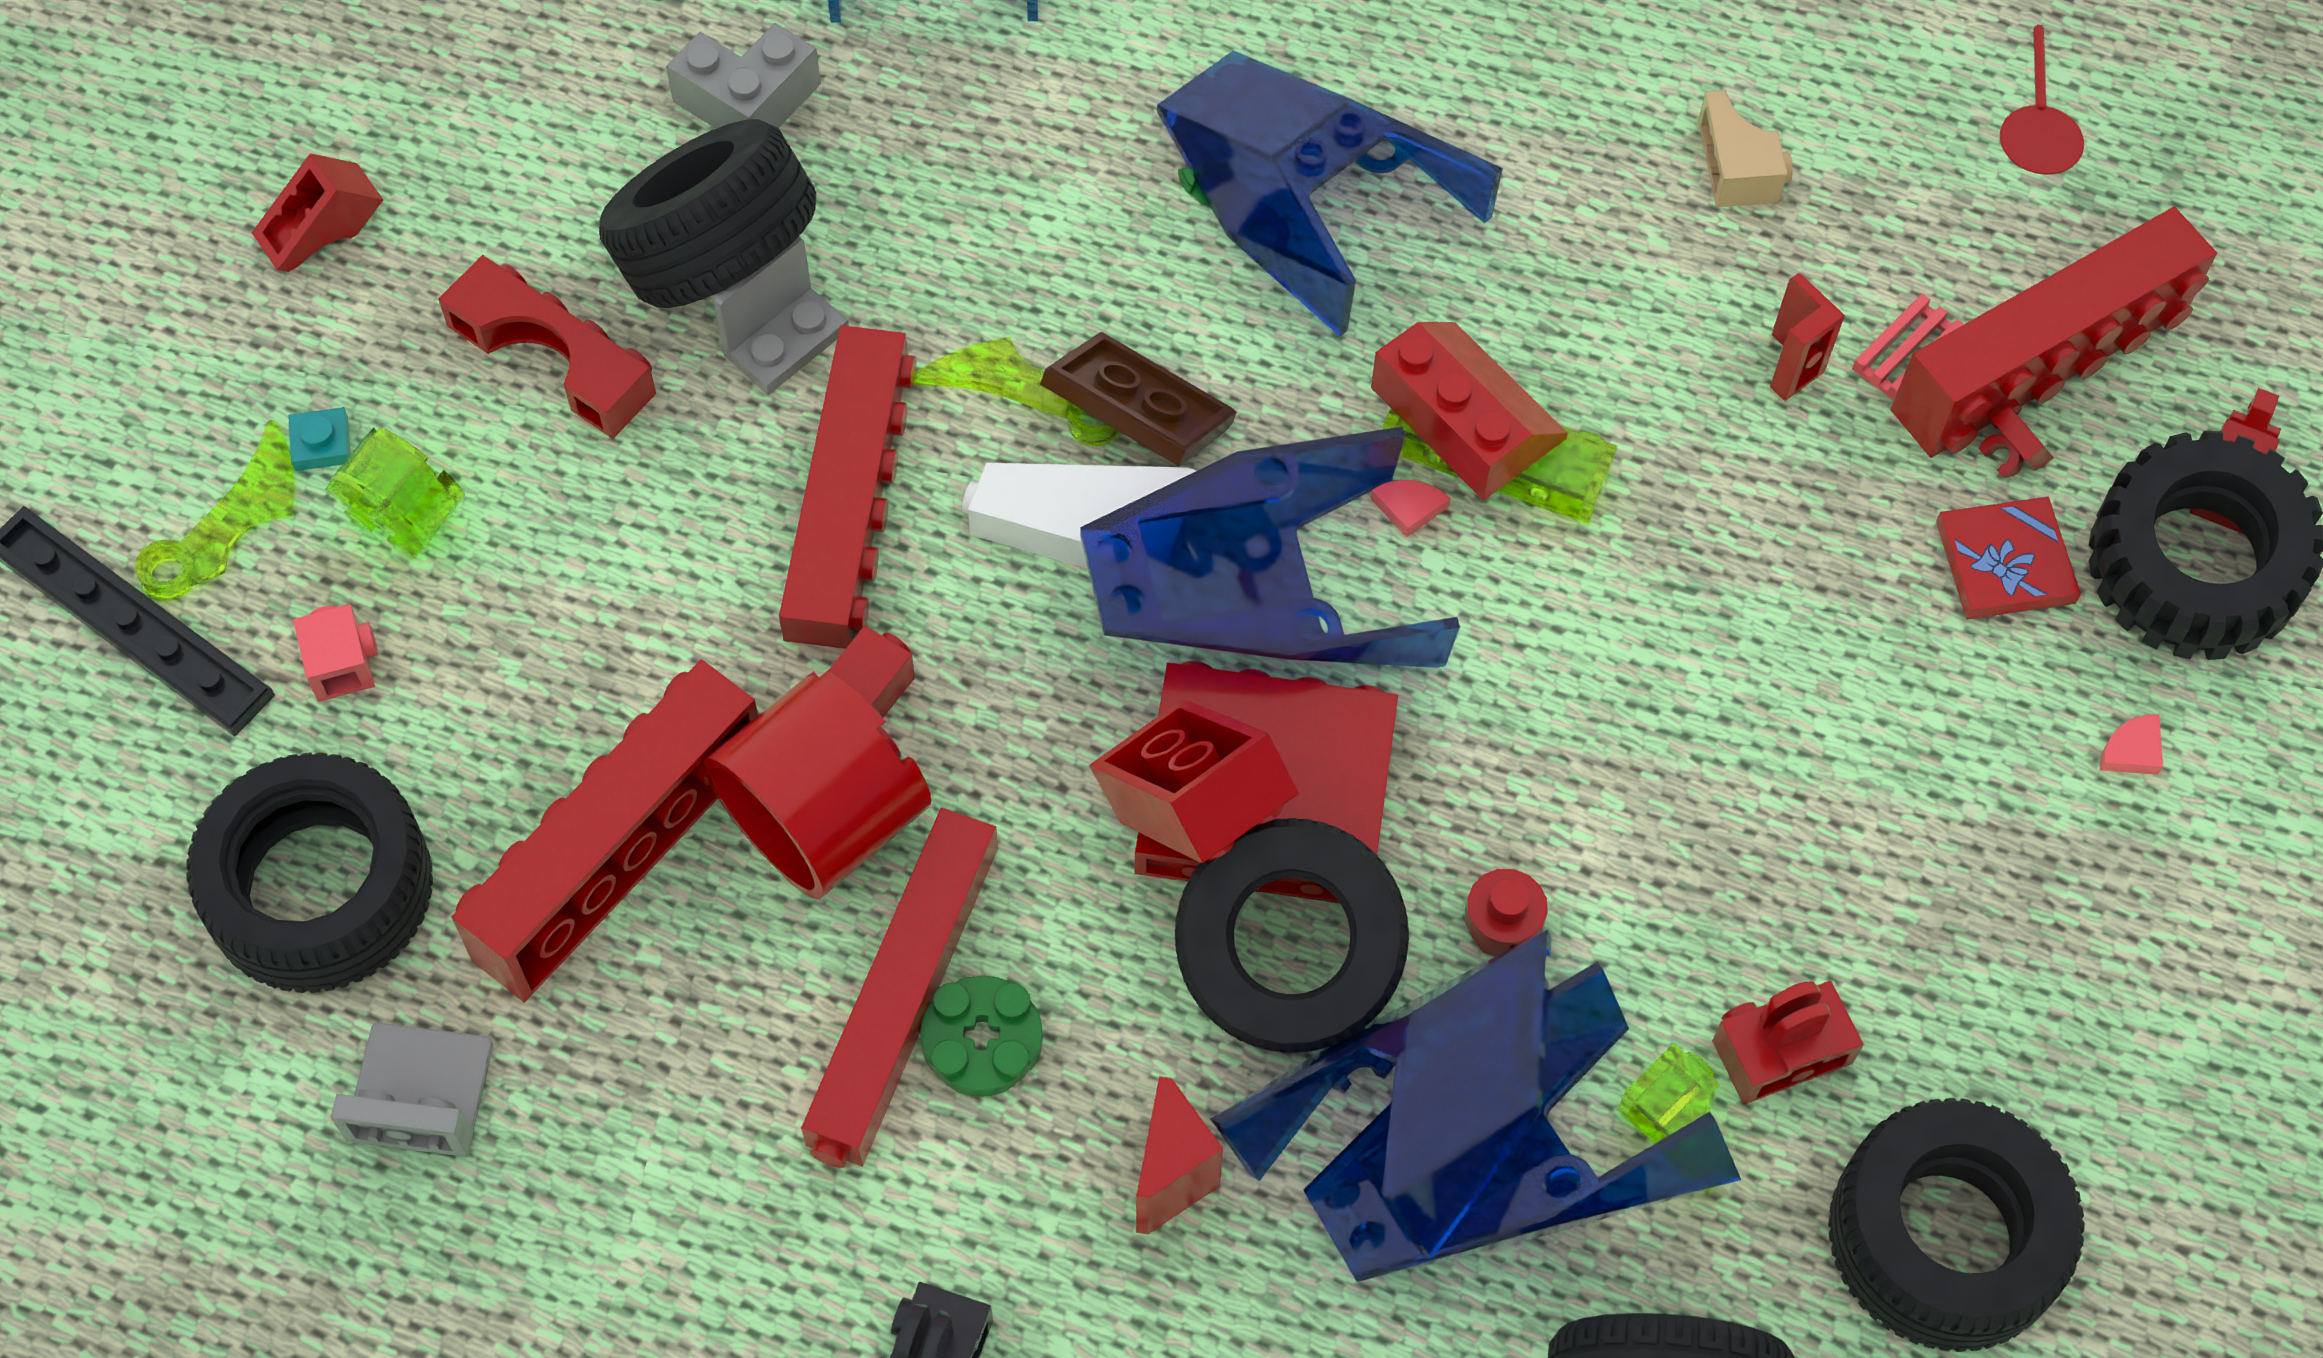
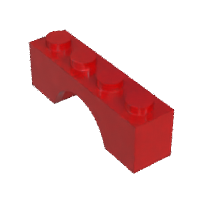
(499, 309)

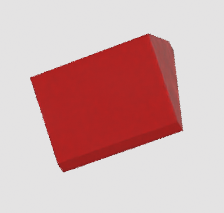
(1179, 1160)

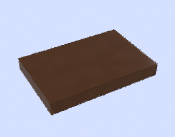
(1139, 398)

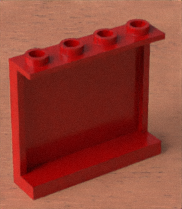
(1328, 738)

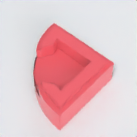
(1409, 503)
(2135, 747)

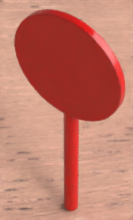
(2040, 135)

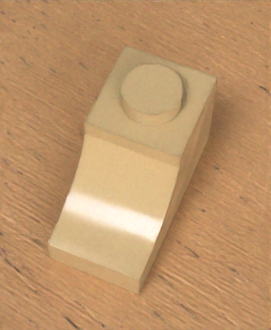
(1741, 159)

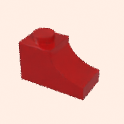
(318, 206)

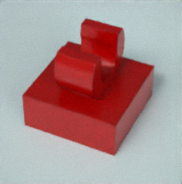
(2018, 440)

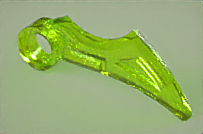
(1001, 370)
(259, 495)

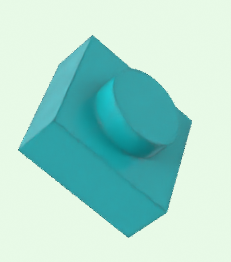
(319, 438)

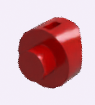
(1505, 910)

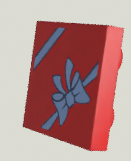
(2008, 557)

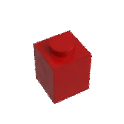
(876, 668)

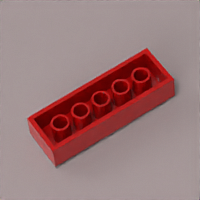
(2053, 332)
(602, 834)

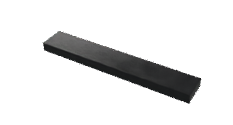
(132, 622)

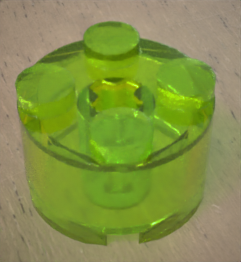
(394, 488)

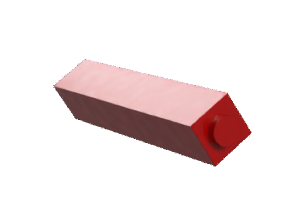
(899, 990)

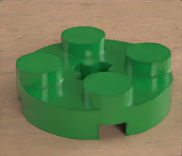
(1006, 1059)

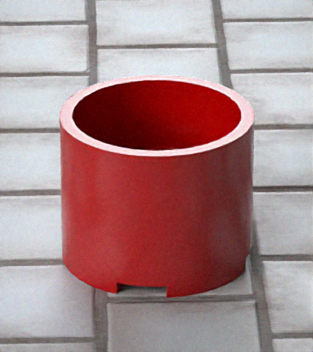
(817, 783)

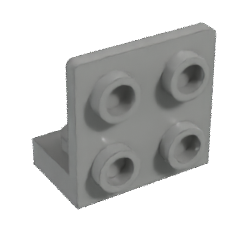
(775, 320)
(416, 1090)

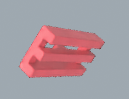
(1918, 308)

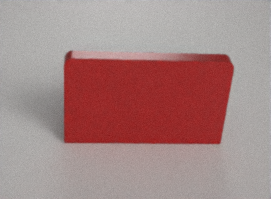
(1807, 330)

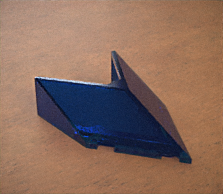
(1458, 1093)

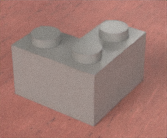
(760, 85)

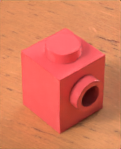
(335, 651)

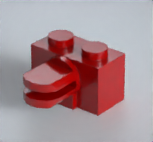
(1787, 1040)

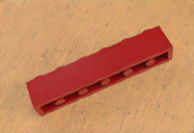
(845, 488)

